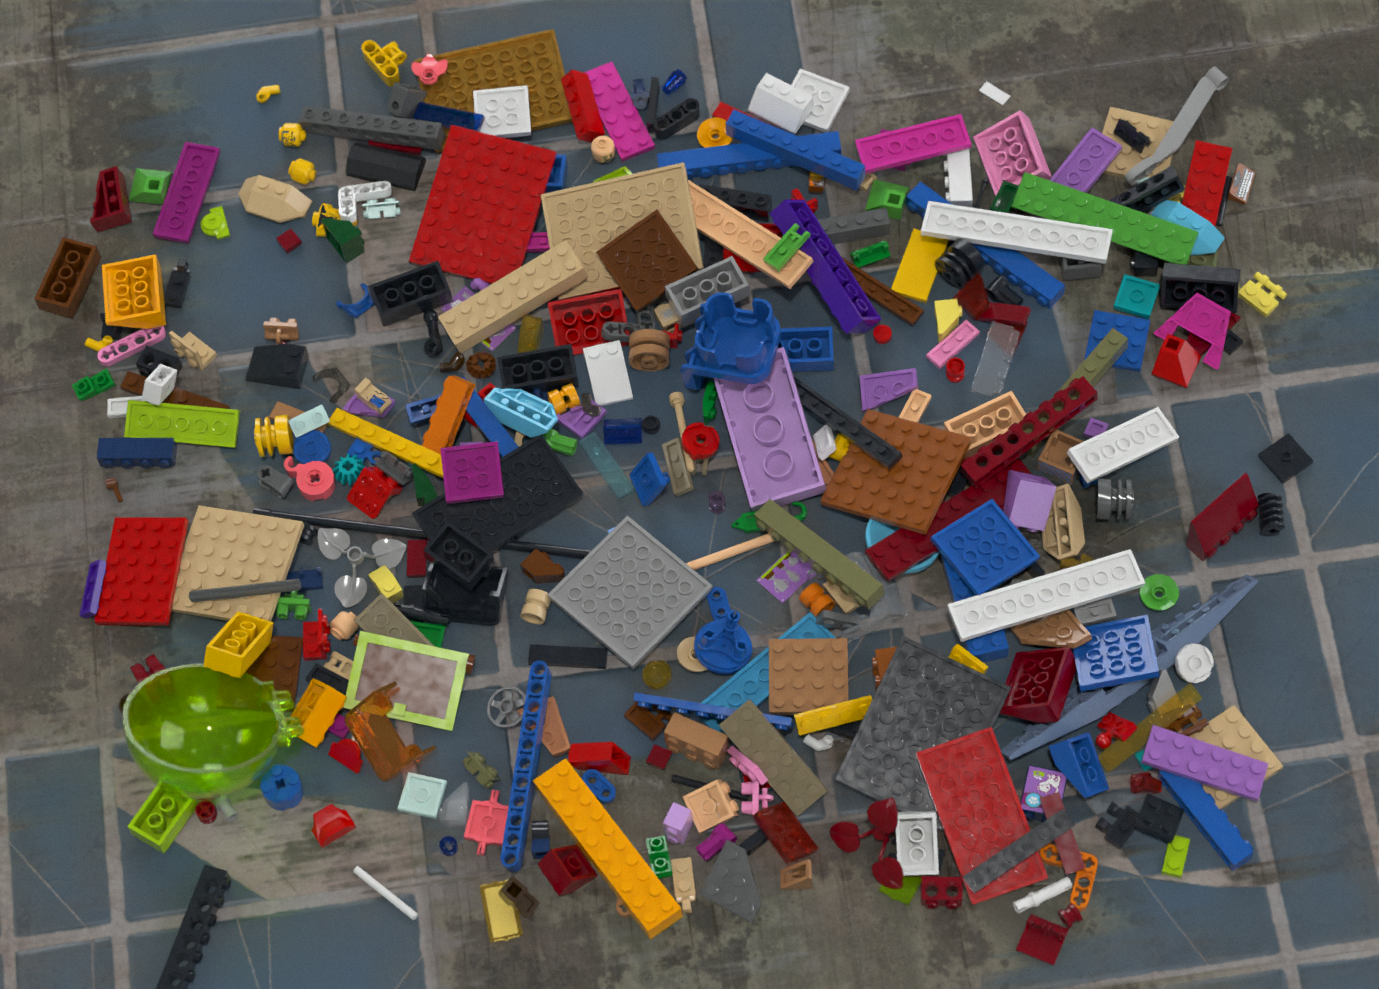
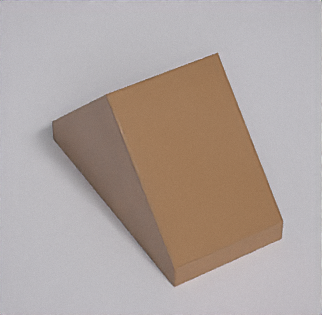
(797, 876)

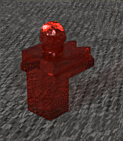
(1145, 782)

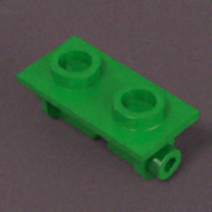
(870, 254)

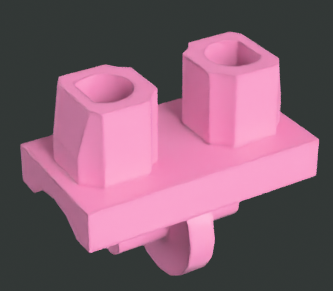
(752, 788)

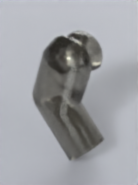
(588, 407)

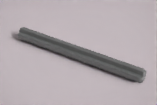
(245, 590)

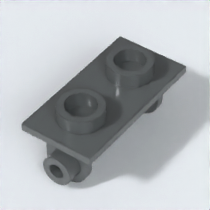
(399, 472)

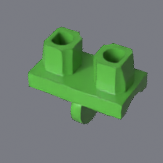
(294, 603)

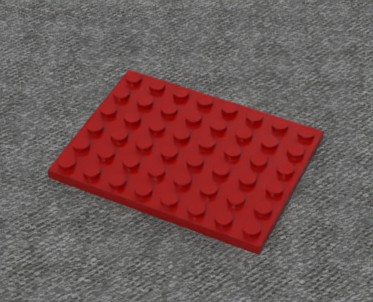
(482, 205)

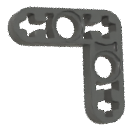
(640, 324)

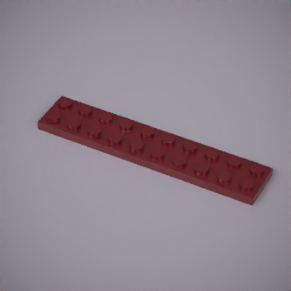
(908, 548)

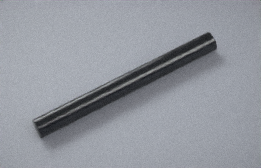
(698, 784)

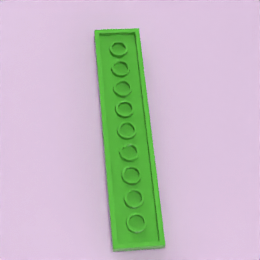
(1129, 226)

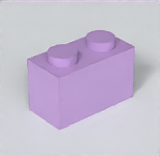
(678, 824)

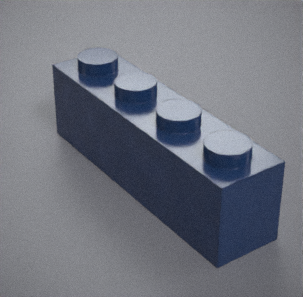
(136, 452)

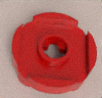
(698, 450)

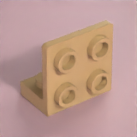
(193, 349)

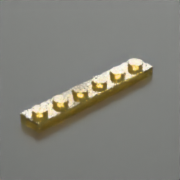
(1160, 717)

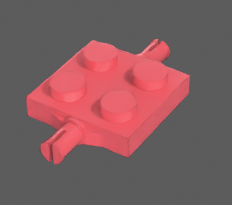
(486, 823)

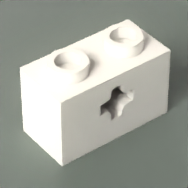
(159, 384)

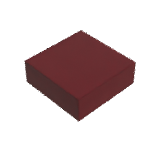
(289, 240)
(659, 757)

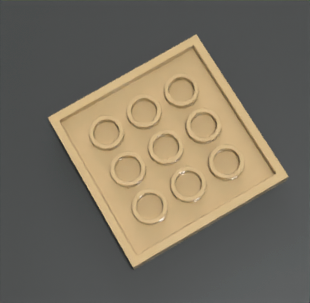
(1128, 157)
(1235, 734)

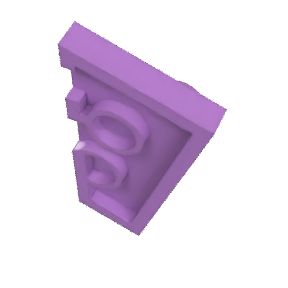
(886, 386)

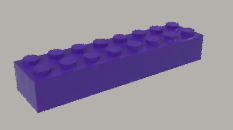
(828, 270)

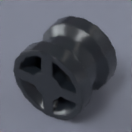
(307, 533)

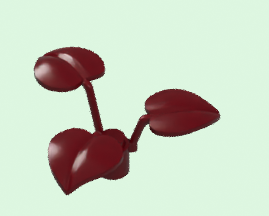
(885, 818)

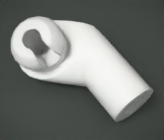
(819, 745)

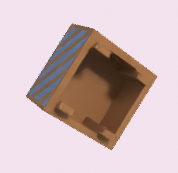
(1054, 458)

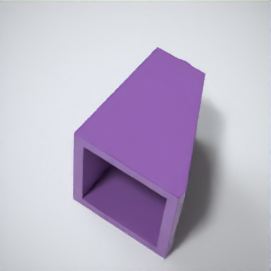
(1028, 500)

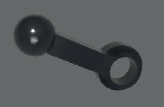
(431, 317)

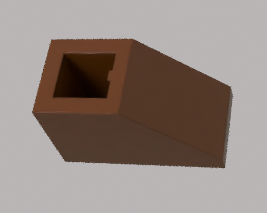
(541, 569)

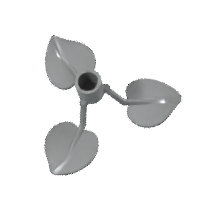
(351, 589)

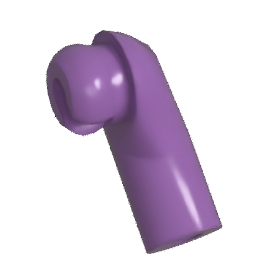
(478, 284)

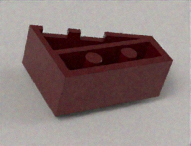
(111, 201)

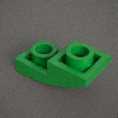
(93, 386)
(709, 399)
(659, 856)

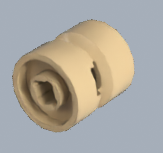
(536, 606)

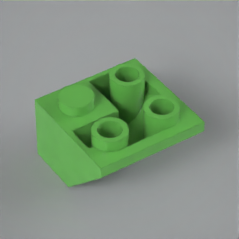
(150, 186)
(888, 196)

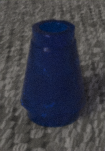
(674, 81)

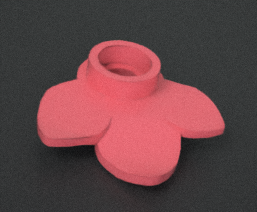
(429, 67)

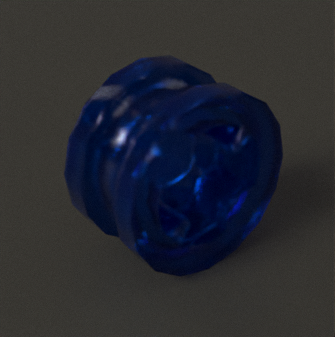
(446, 851)

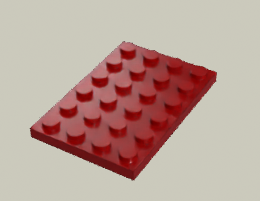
(141, 571)

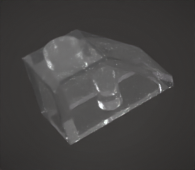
(456, 808)

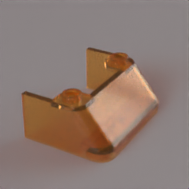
(379, 738)

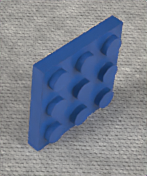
(1131, 327)

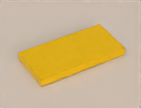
(918, 267)

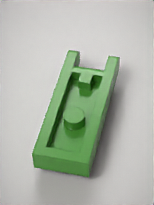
(786, 248)

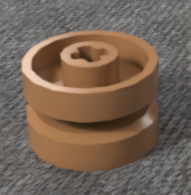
(649, 350)

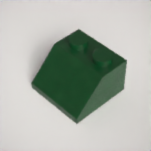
(344, 238)

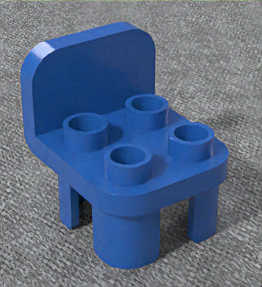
(732, 342)

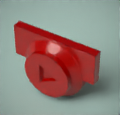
(347, 753)

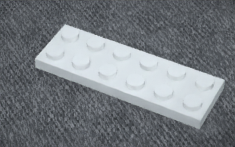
(1122, 445)

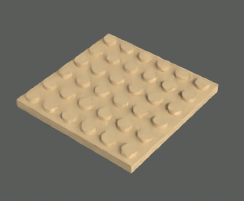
(233, 551)

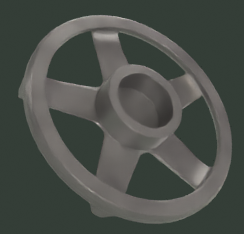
(506, 707)

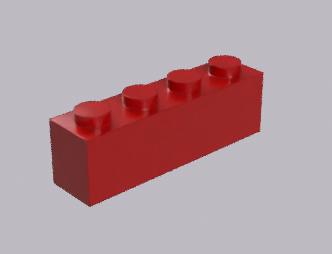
(582, 106)

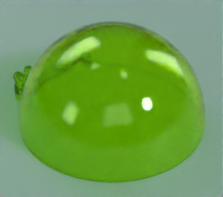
(206, 730)

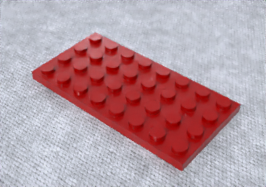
(978, 809)

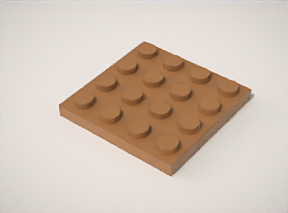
(807, 674)

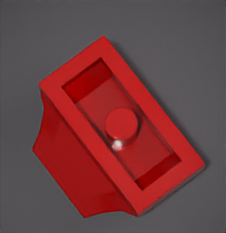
(331, 824)

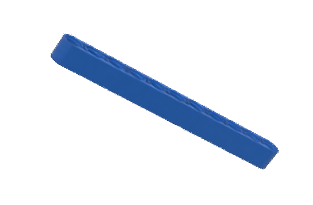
(529, 774)

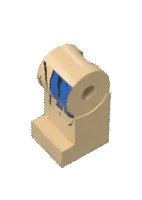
(372, 396)

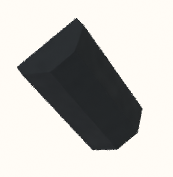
(383, 164)

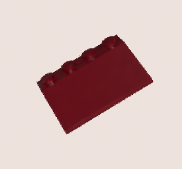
(1222, 518)
(1039, 684)

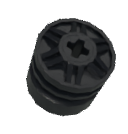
(959, 263)

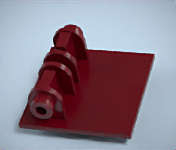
(1042, 939)

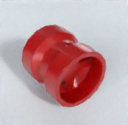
(958, 367)

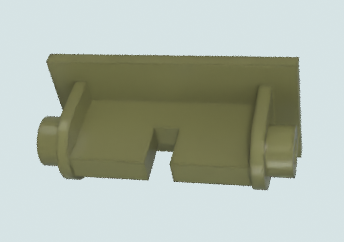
(487, 773)

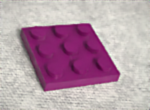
(472, 472)

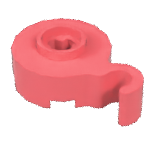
(307, 473)

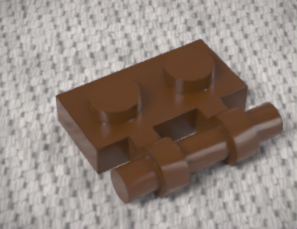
(1189, 717)
(647, 722)

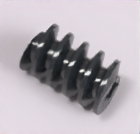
(1270, 514)

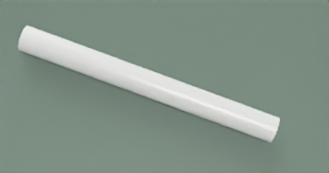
(385, 893)

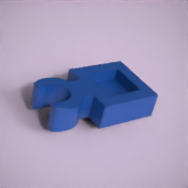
(363, 451)

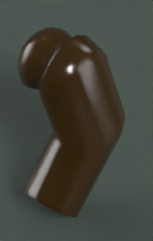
(454, 364)

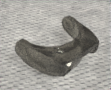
(334, 373)

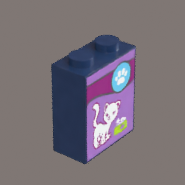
(1038, 784)

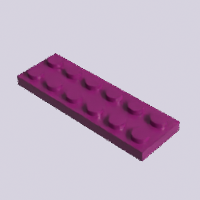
(186, 192)

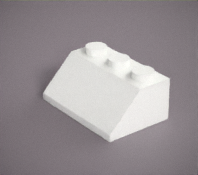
(781, 103)

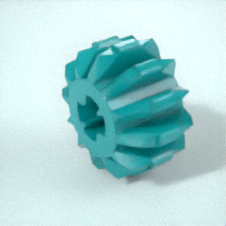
(341, 469)

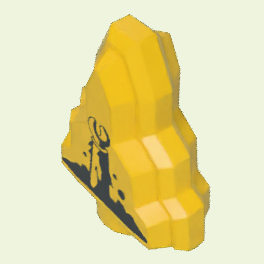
(325, 211)

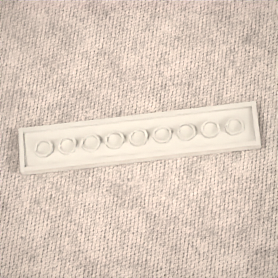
(1017, 232)
(1045, 595)

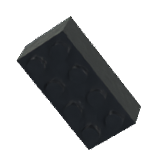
(1183, 281)
(410, 293)
(540, 369)

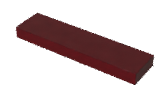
(1066, 843)

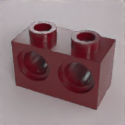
(941, 886)

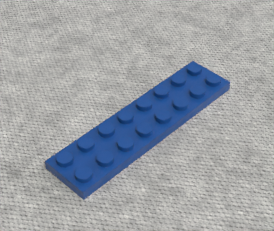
(703, 710)

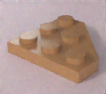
(1054, 630)

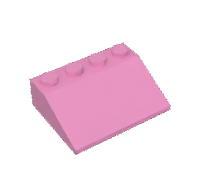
(1011, 150)

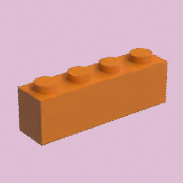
(448, 414)

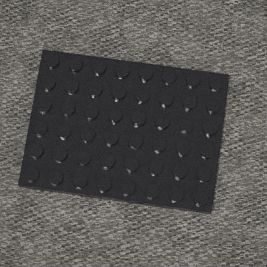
(916, 707)

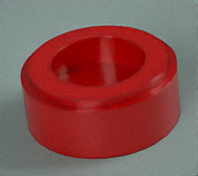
(882, 334)

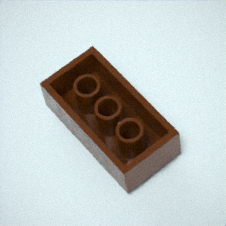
(67, 277)

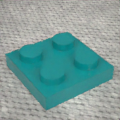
(1136, 296)

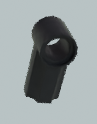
(1000, 291)

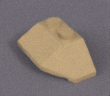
(273, 199)
(1064, 526)

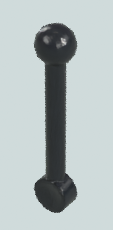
(985, 181)

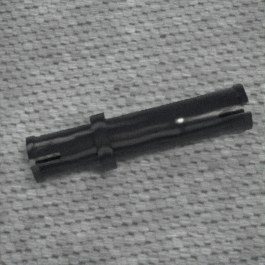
(414, 612)

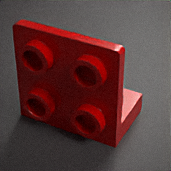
(316, 638)

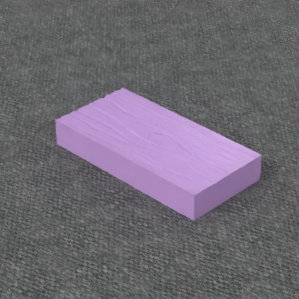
(771, 437)

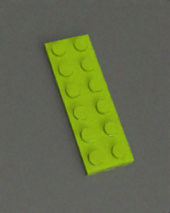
(183, 423)

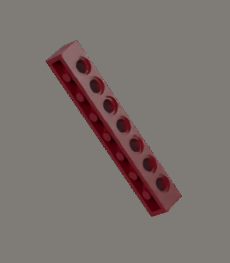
(1010, 452)

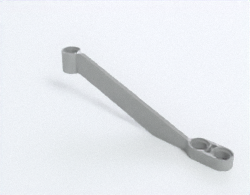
(1182, 125)

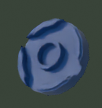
(312, 447)

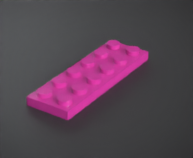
(619, 113)
(913, 143)

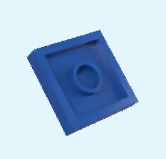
(648, 479)

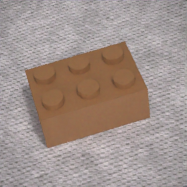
(696, 741)

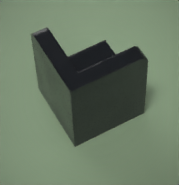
(109, 330)

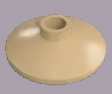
(684, 655)

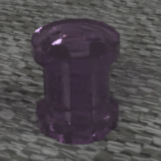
(718, 503)

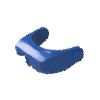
(360, 307)

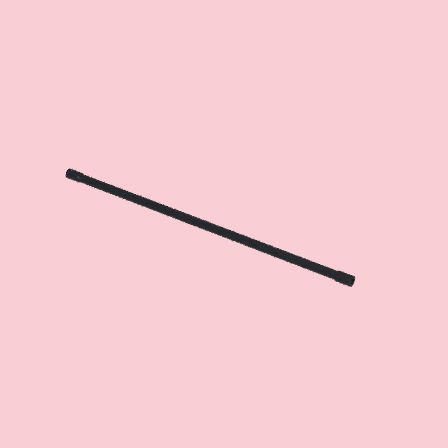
(414, 532)

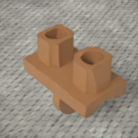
(281, 330)

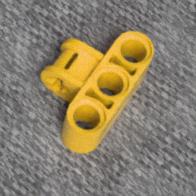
(388, 57)

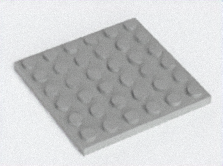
(630, 592)

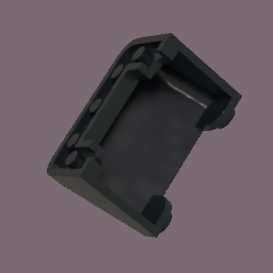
(477, 606)

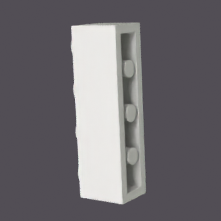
(958, 178)

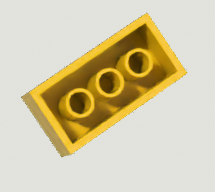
(238, 644)

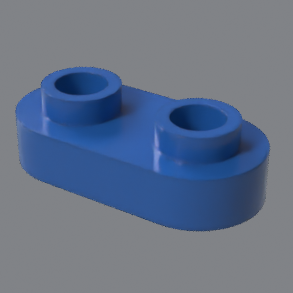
(718, 604)
(600, 786)

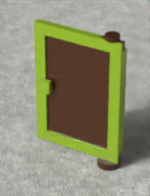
(425, 675)

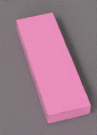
(952, 344)

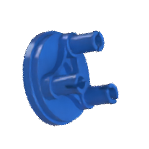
(723, 645)

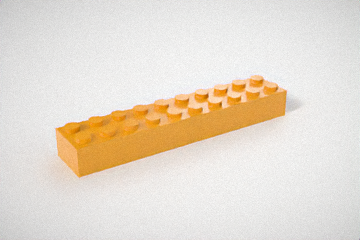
(608, 849)

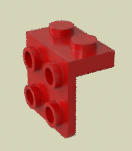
(372, 491)

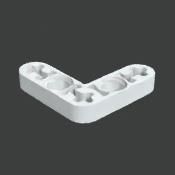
(360, 193)

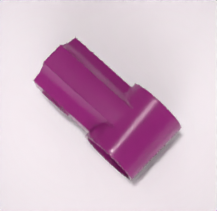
(715, 842)

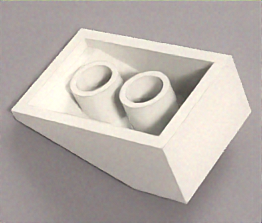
(607, 373)
(917, 842)

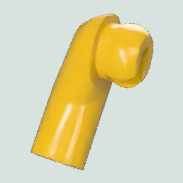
(266, 91)
(95, 345)

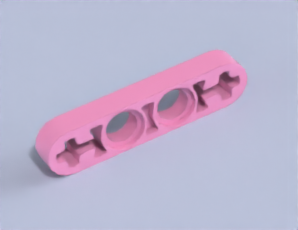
(133, 347)

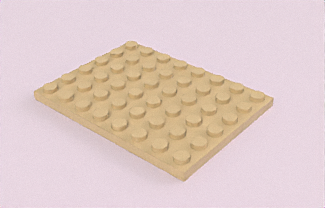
(603, 210)

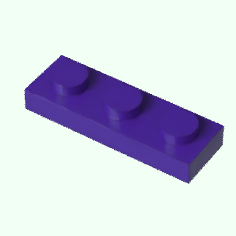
(93, 589)

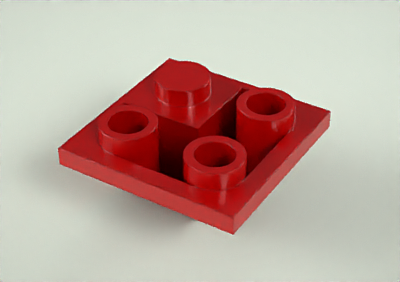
(1176, 361)

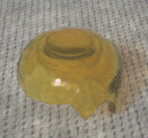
(657, 674)

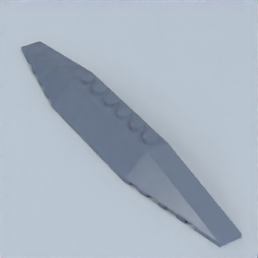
(1167, 640)

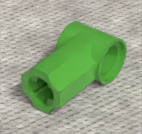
(560, 443)

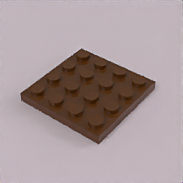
(647, 260)
(280, 664)

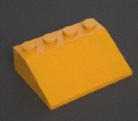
(134, 293)

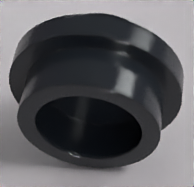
(650, 424)

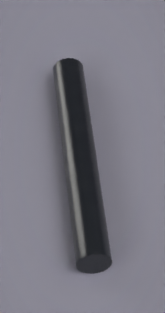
(1224, 199)

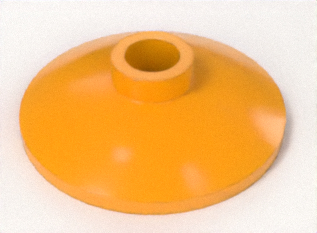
(711, 128)

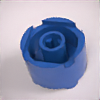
(273, 791)

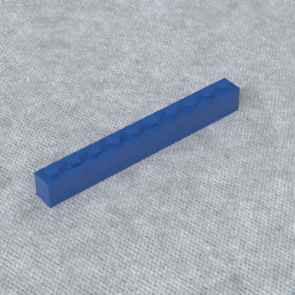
(738, 157)
(1004, 261)

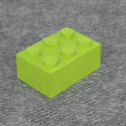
(161, 818)

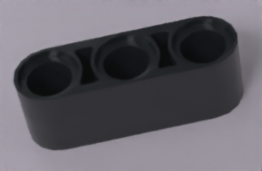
(673, 126)

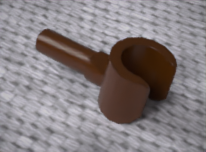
(111, 483)

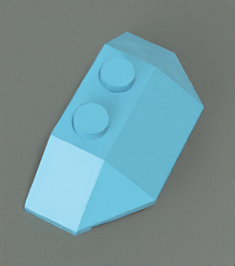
(1208, 238)
(521, 411)

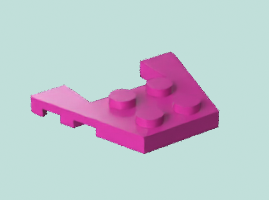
(1203, 319)

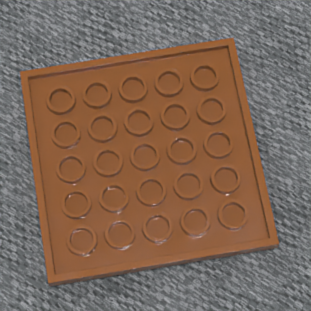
(912, 488)

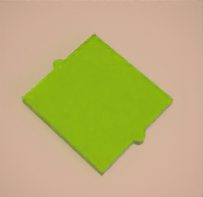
(907, 892)

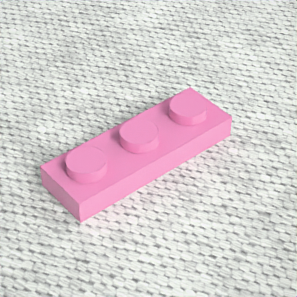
(746, 766)

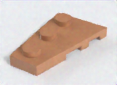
(554, 731)

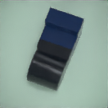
(540, 839)

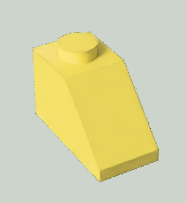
(947, 317)
(386, 583)

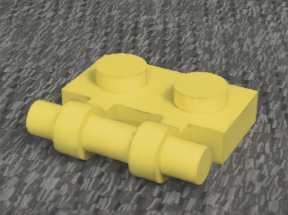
(1258, 298)

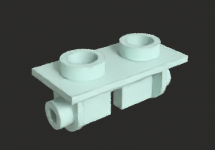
(388, 207)
(308, 421)

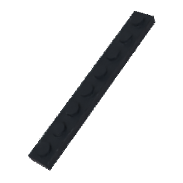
(847, 426)

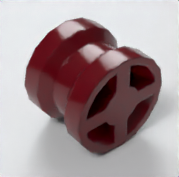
(208, 808)
(1070, 915)

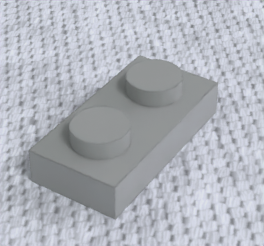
(1095, 612)

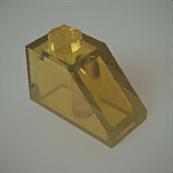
(530, 334)

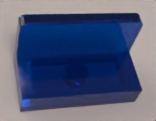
(622, 430)

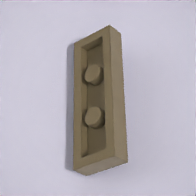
(676, 465)

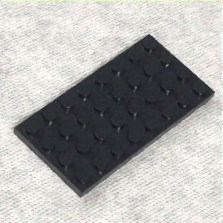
(533, 489)

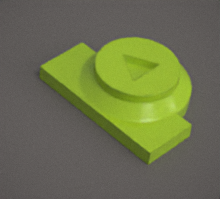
(215, 224)

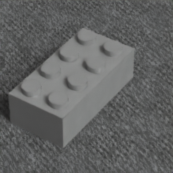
(691, 291)

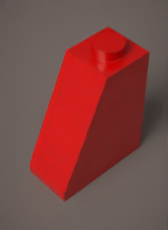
(601, 756)

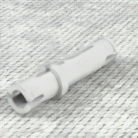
(1033, 899)

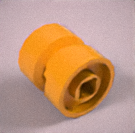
(556, 398)

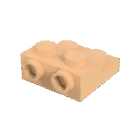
(711, 805)

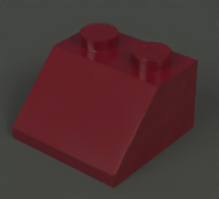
(567, 869)

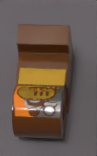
(816, 183)

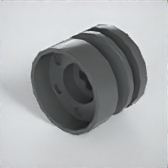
(1114, 499)

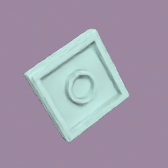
(422, 795)

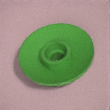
(1159, 584)

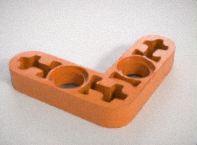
(1088, 873)

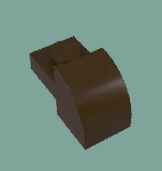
(517, 896)

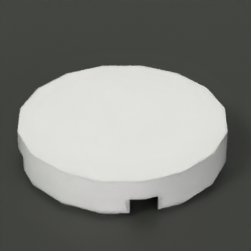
(1194, 663)

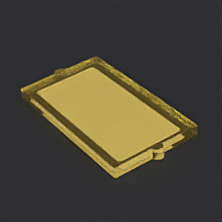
(501, 920)

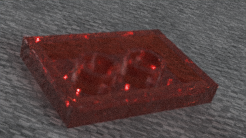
(785, 832)

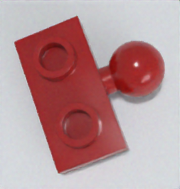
(1116, 727)

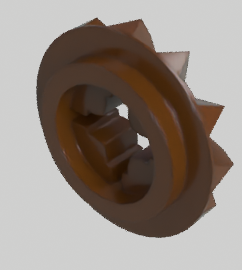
(475, 369)

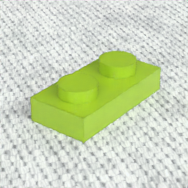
(1175, 857)

